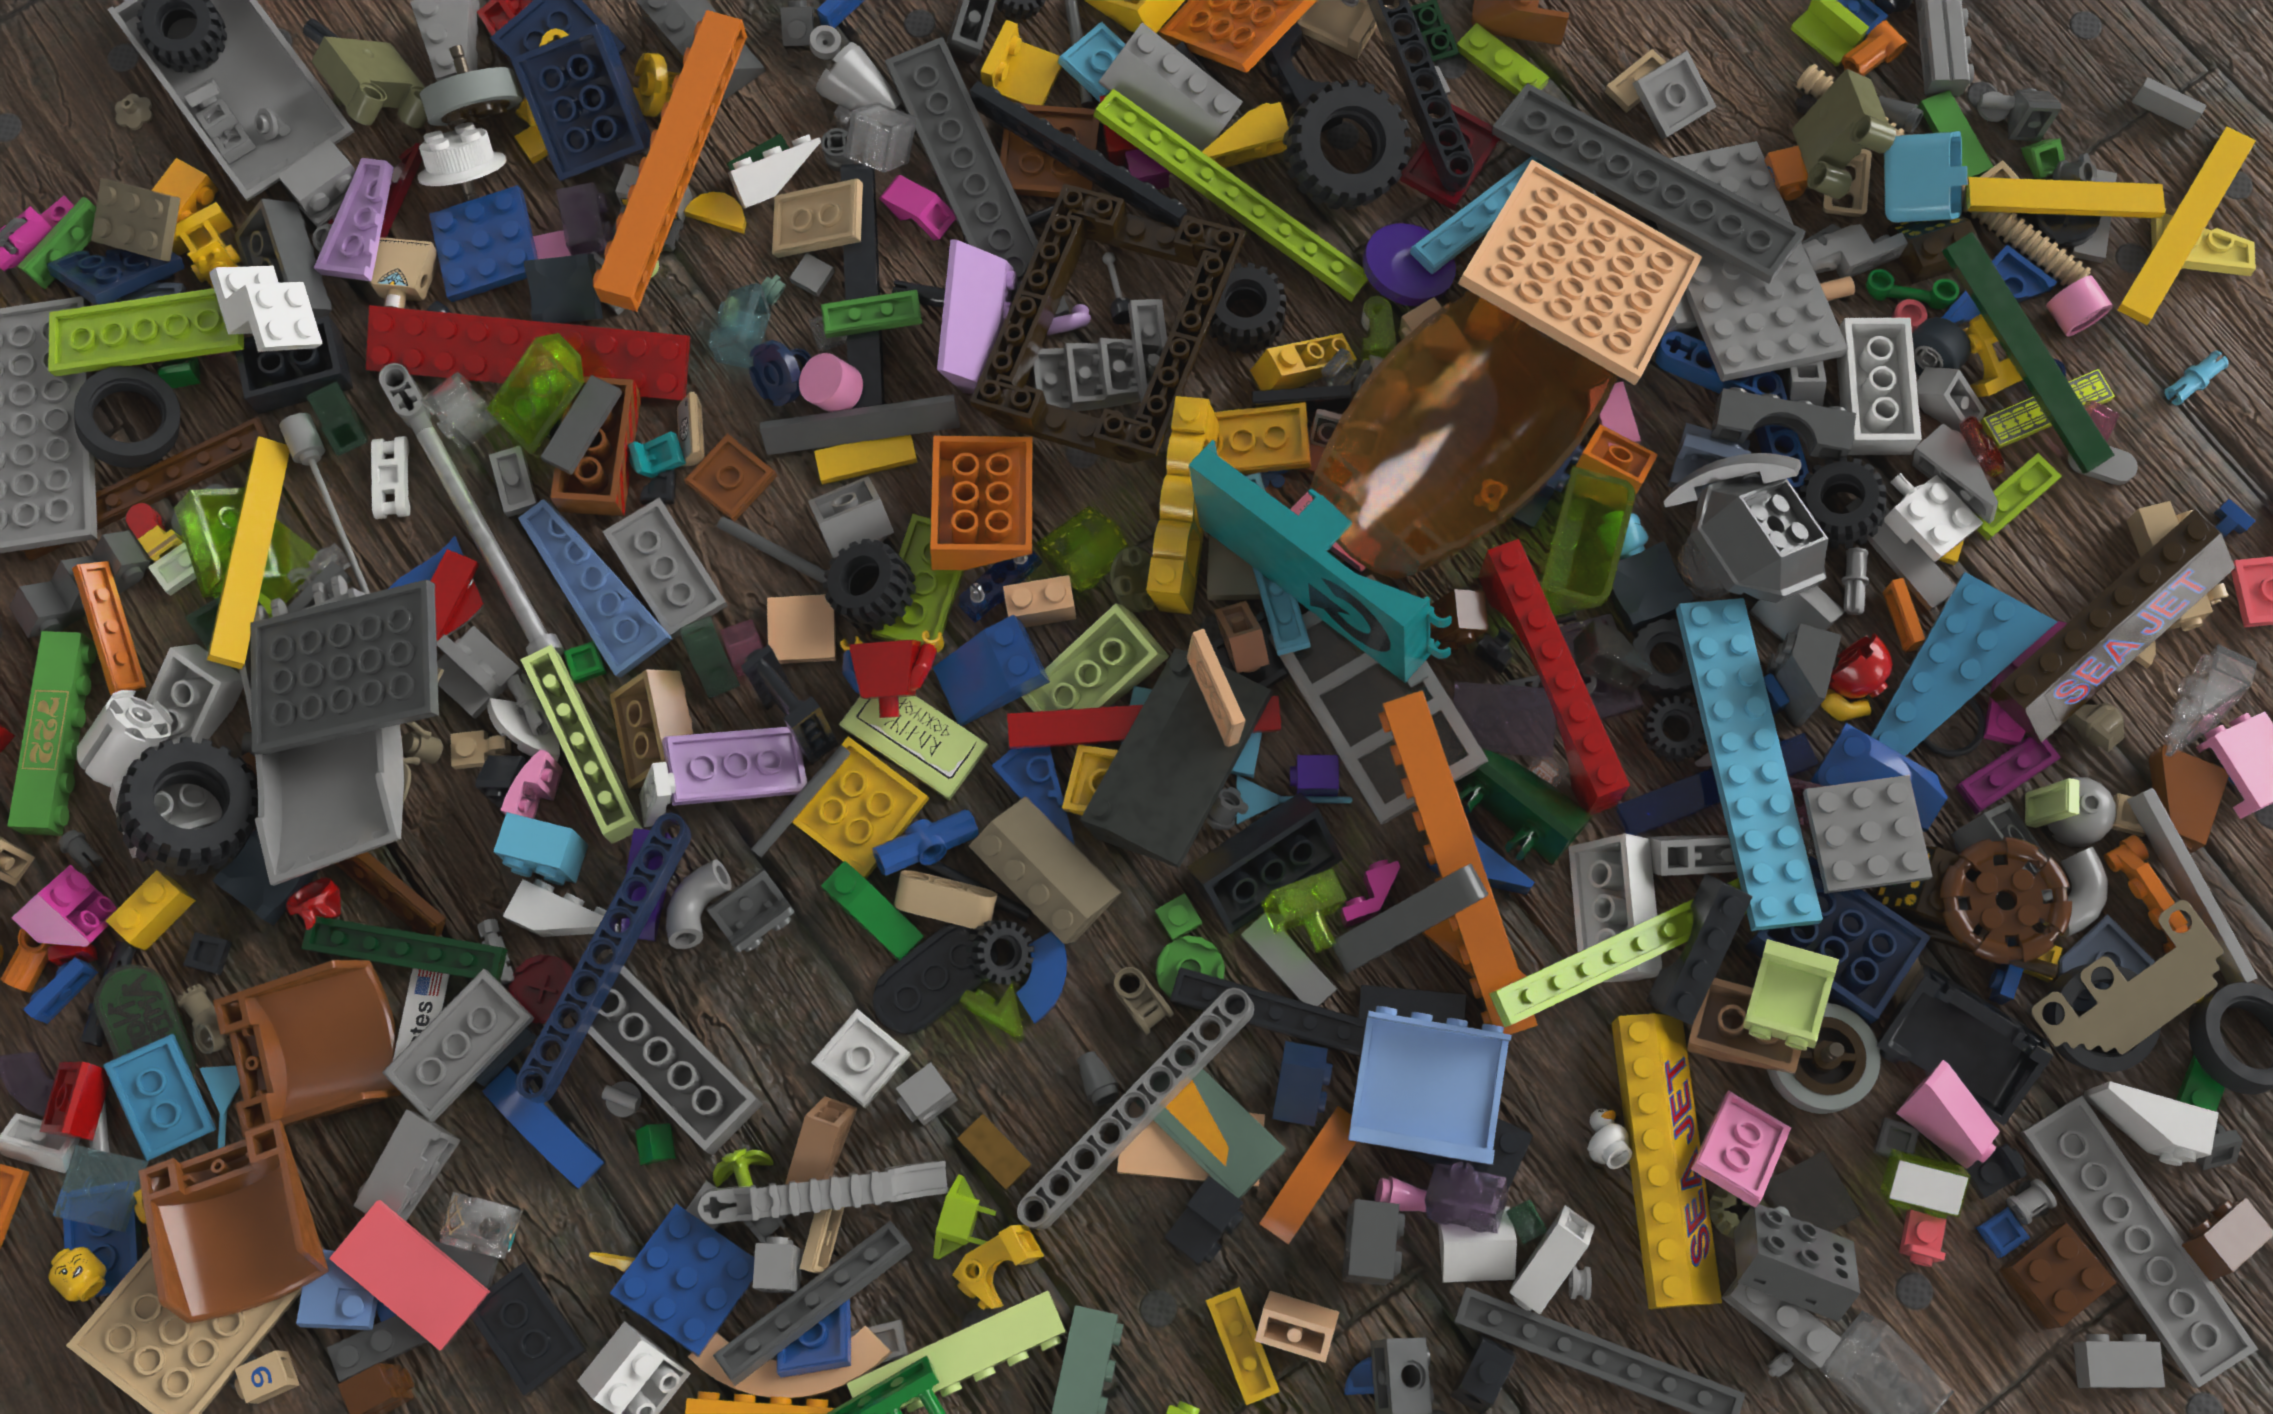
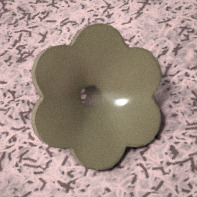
(133, 111)

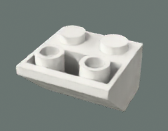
(633, 1374)

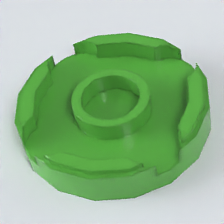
(1189, 953)

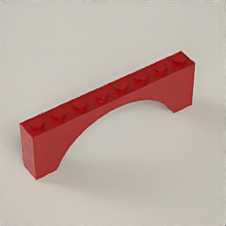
(1517, 595)

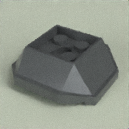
(1759, 538)

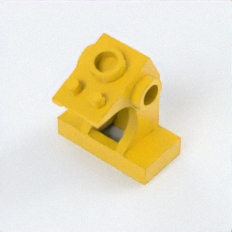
(205, 243)
(1997, 373)
(1012, 1244)

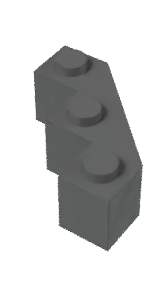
(58, 602)

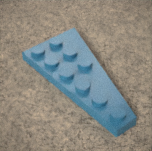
(1964, 650)

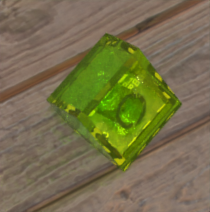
(1083, 547)

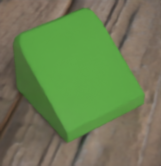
(2043, 157)

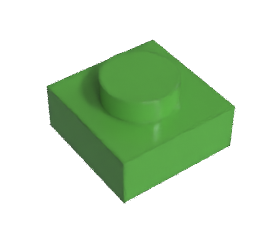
(1178, 917)

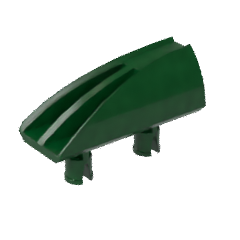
(1525, 804)

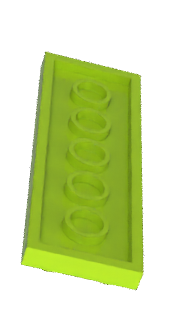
(138, 332)

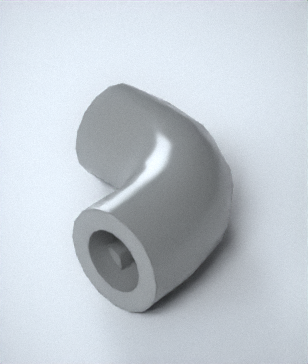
(2088, 889)
(689, 901)

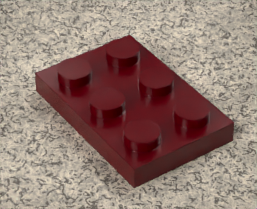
(1421, 172)

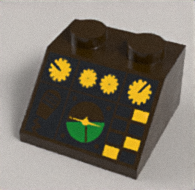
(1926, 240)
(1920, 899)

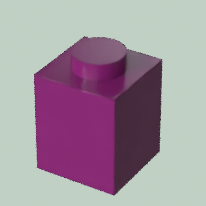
(1146, 169)

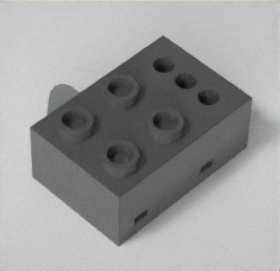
(1796, 1261)

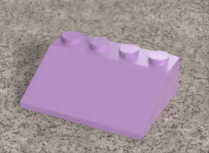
(973, 312)

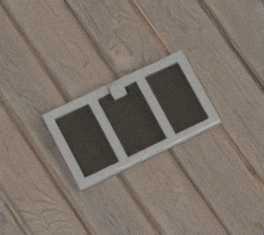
(1346, 696)

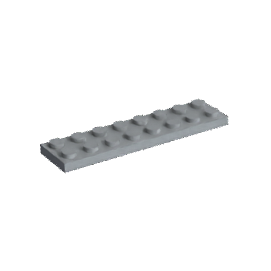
(2138, 1242)

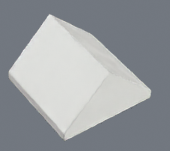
(1477, 1255)

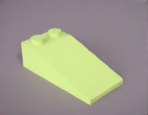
(1099, 665)

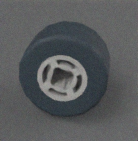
(1940, 345)

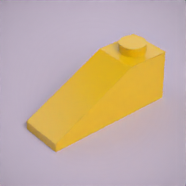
(1251, 137)

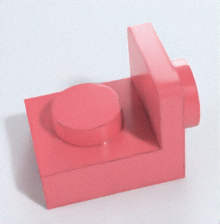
(1923, 1238)

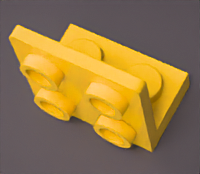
(1019, 69)

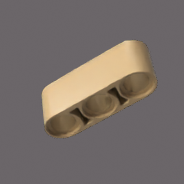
(944, 899)

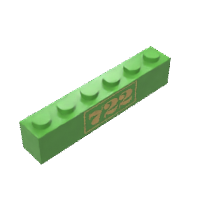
(52, 734)

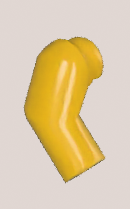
(1842, 709)

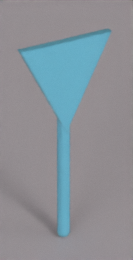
(1261, 799)
(223, 1086)

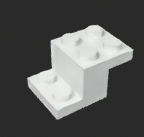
(260, 305)

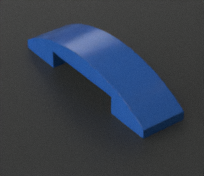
(544, 1130)

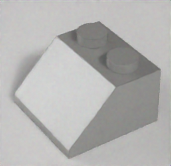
(851, 515)

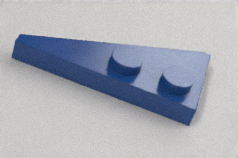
(2020, 276)
(1033, 775)

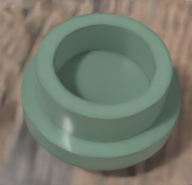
(773, 289)

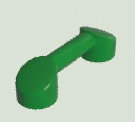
(1881, 285)

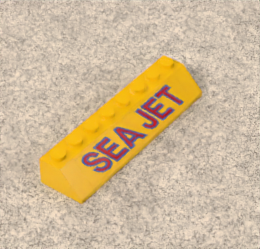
(1664, 1145)

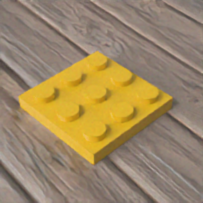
(860, 809)

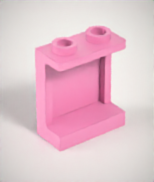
(2247, 758)

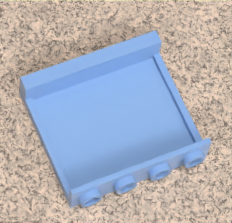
(1429, 1085)

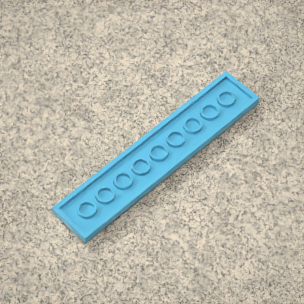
(1748, 764)

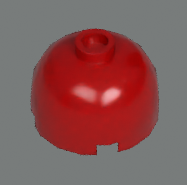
(1862, 669)

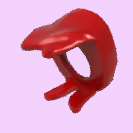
(315, 899)

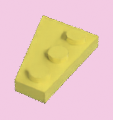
(2214, 250)

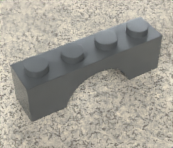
(1823, 429)

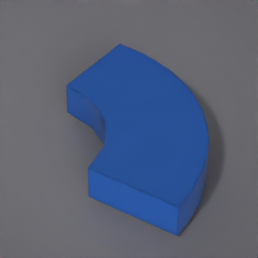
(1046, 977)

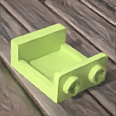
(1790, 995)

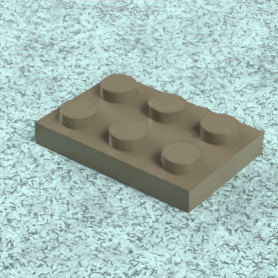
(135, 219)

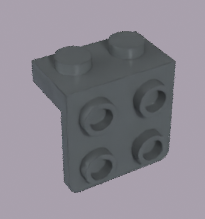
(751, 911)

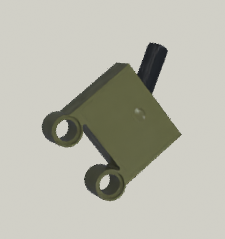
(366, 76)
(1838, 129)

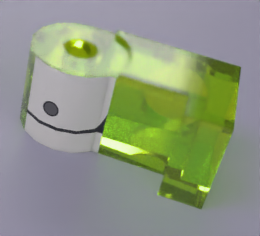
(1379, 323)

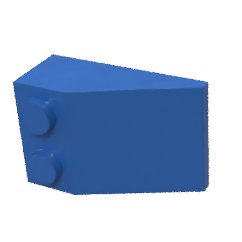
(990, 671)

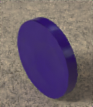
(1397, 272)

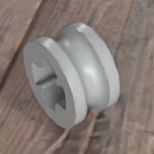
(1580, 1283)

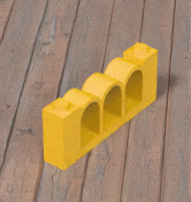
(1178, 532)

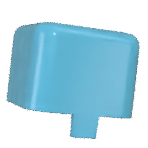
(1924, 177)

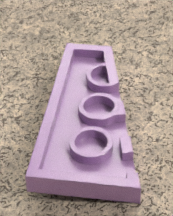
(356, 231)

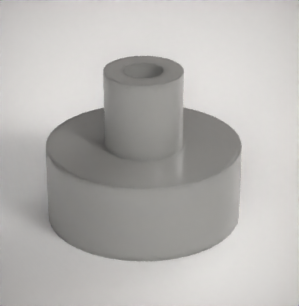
(825, 42)

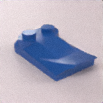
(1862, 758)

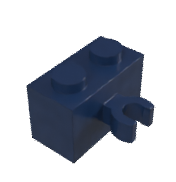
(1301, 1083)

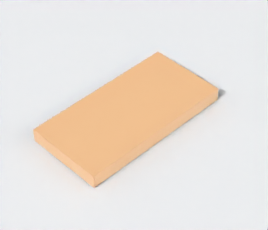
(1158, 1155)

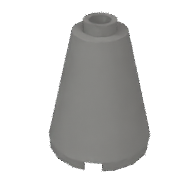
(856, 81)

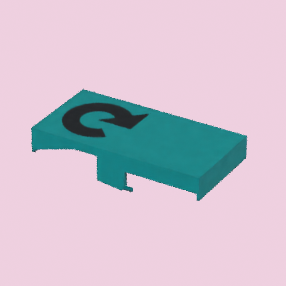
(1295, 556)

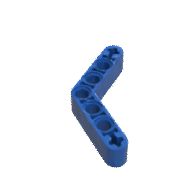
(1767, 436)

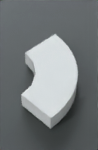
(515, 726)

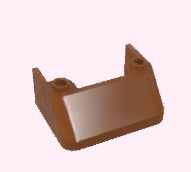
(1520, 20)

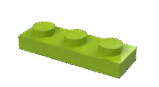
(1500, 60)
(2019, 492)

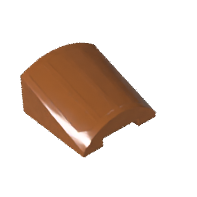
(310, 1043)
(230, 1227)

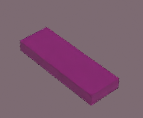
(2007, 773)

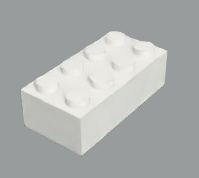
(1880, 385)

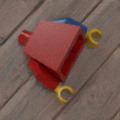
(889, 669)

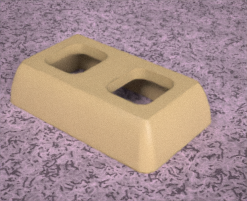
(1858, 189)

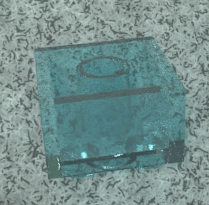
(741, 325)

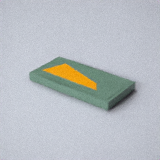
(1217, 1132)

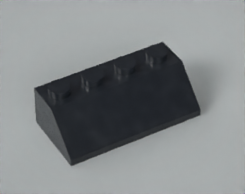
(1264, 856)

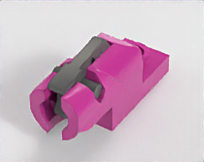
(27, 231)

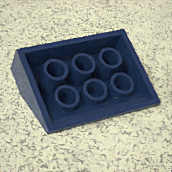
(582, 101)
(1866, 937)

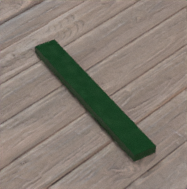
(2028, 353)

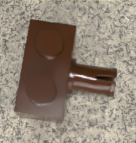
(1467, 615)

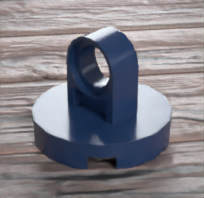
(777, 371)

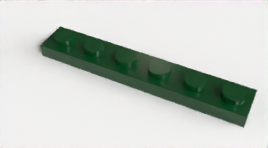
(404, 948)

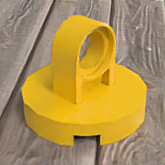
(653, 83)

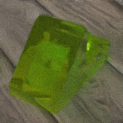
(1004, 1016)

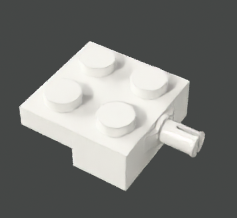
(1931, 516)

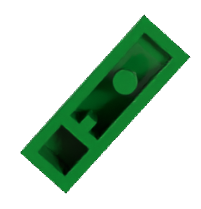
(872, 911)

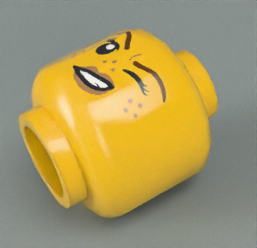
(77, 1274)

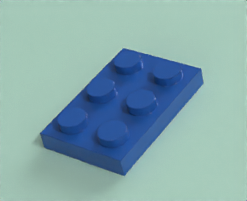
(114, 1248)

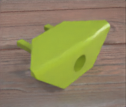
(958, 1219)

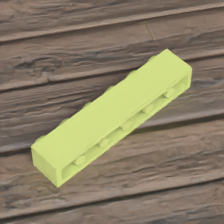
(581, 744)
(979, 1348)

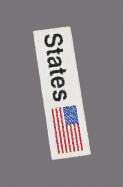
(422, 1005)

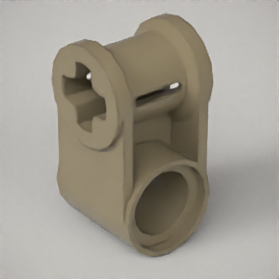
(1142, 1001)

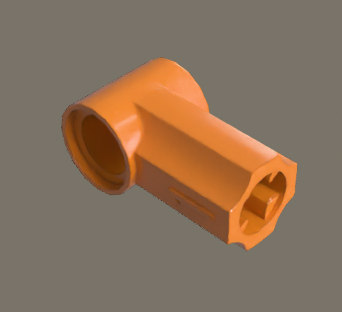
(1879, 46)
(26, 963)

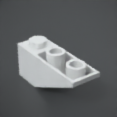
(766, 177)
(549, 914)

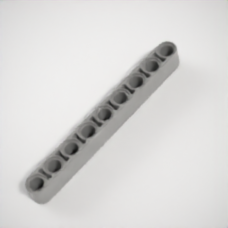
(1119, 1115)

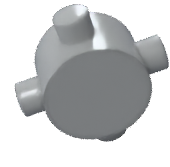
(1780, 1364)

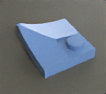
(336, 1301)

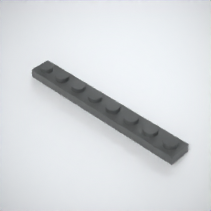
(1595, 1356)

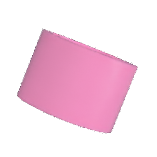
(2079, 306)
(830, 383)

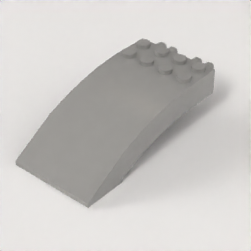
(252, 74)
(329, 795)

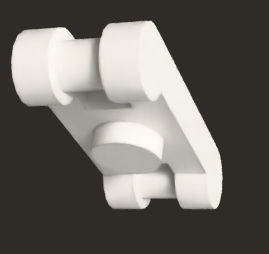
(390, 477)

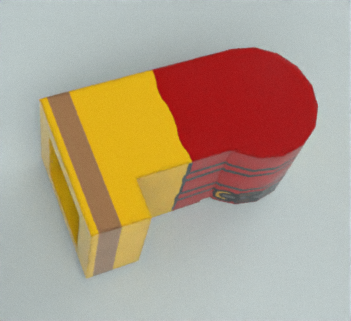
(151, 532)

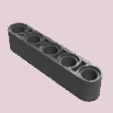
(1409, 918)

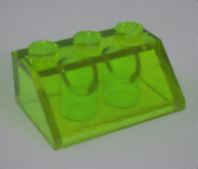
(538, 390)
(208, 528)

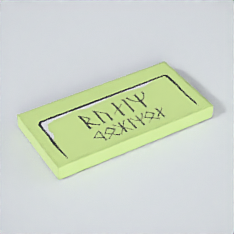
(918, 741)

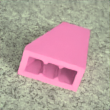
(1950, 1117)

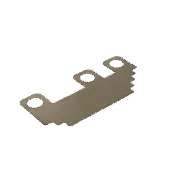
(2148, 1001)

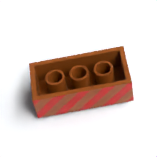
(604, 472)

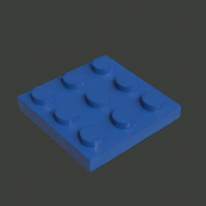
(483, 243)
(686, 1280)

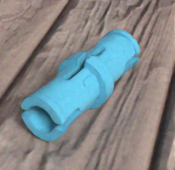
(2196, 378)

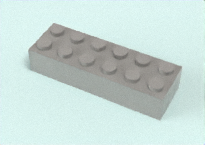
(670, 1062)

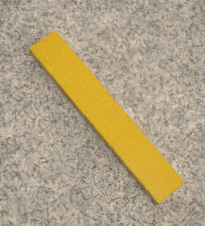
(2065, 197)

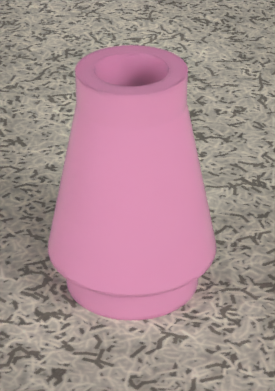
(1399, 1192)

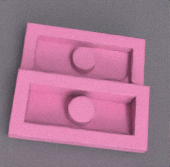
(535, 781)

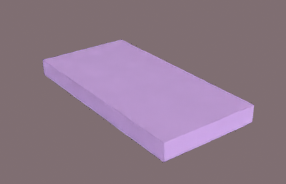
(734, 765)

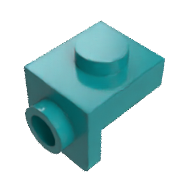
(656, 455)

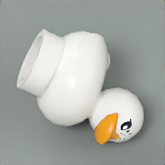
(1610, 1141)

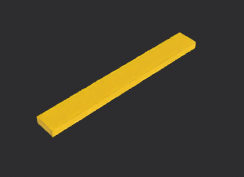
(2186, 226)
(249, 554)

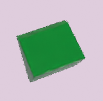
(180, 372)
(655, 1143)

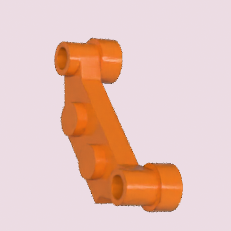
(2145, 884)

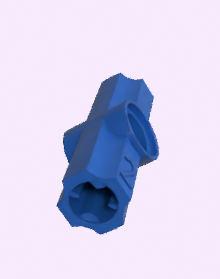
(925, 842)

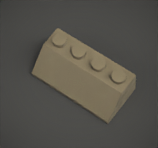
(1045, 870)

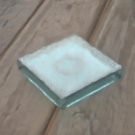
(99, 1188)

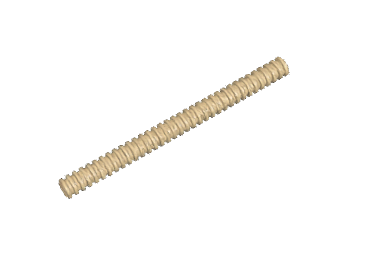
(2002, 223)

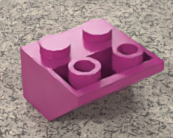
(66, 911)

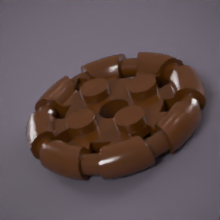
(2024, 889)

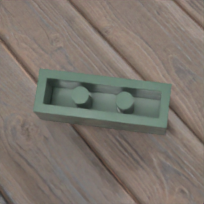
(1087, 1362)

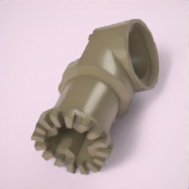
(204, 1019)

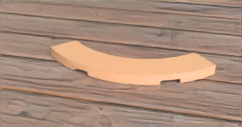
(866, 1354)

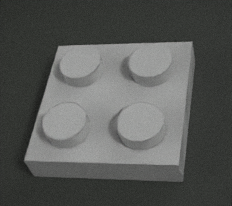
(1674, 94)

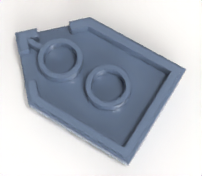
(2103, 940)

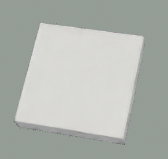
(861, 1058)

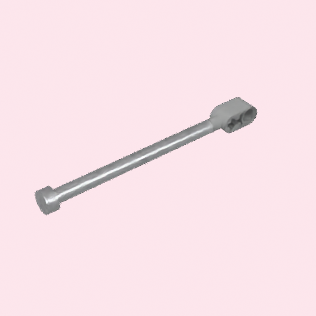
(420, 422)

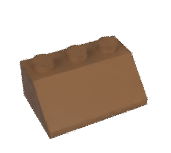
(644, 714)

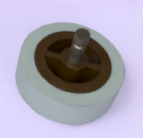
(470, 94)
(1837, 1070)

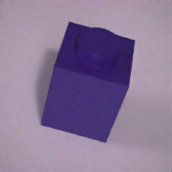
(1315, 775)

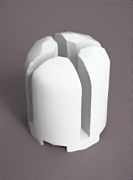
(121, 735)

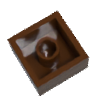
(2057, 1276)

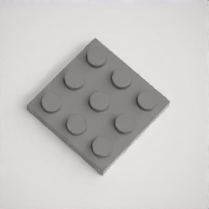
(1867, 834)

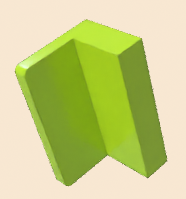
(1830, 29)

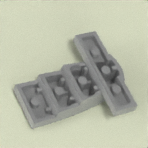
(1096, 383)

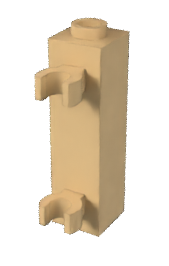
(2147, 528)

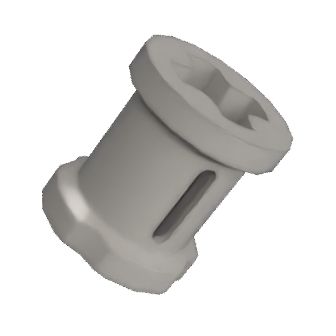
(2031, 1201)

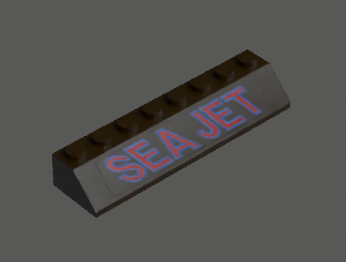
(2115, 627)

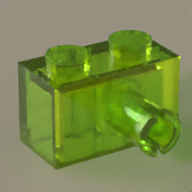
(1306, 904)

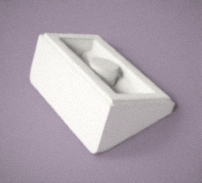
(25, 1143)

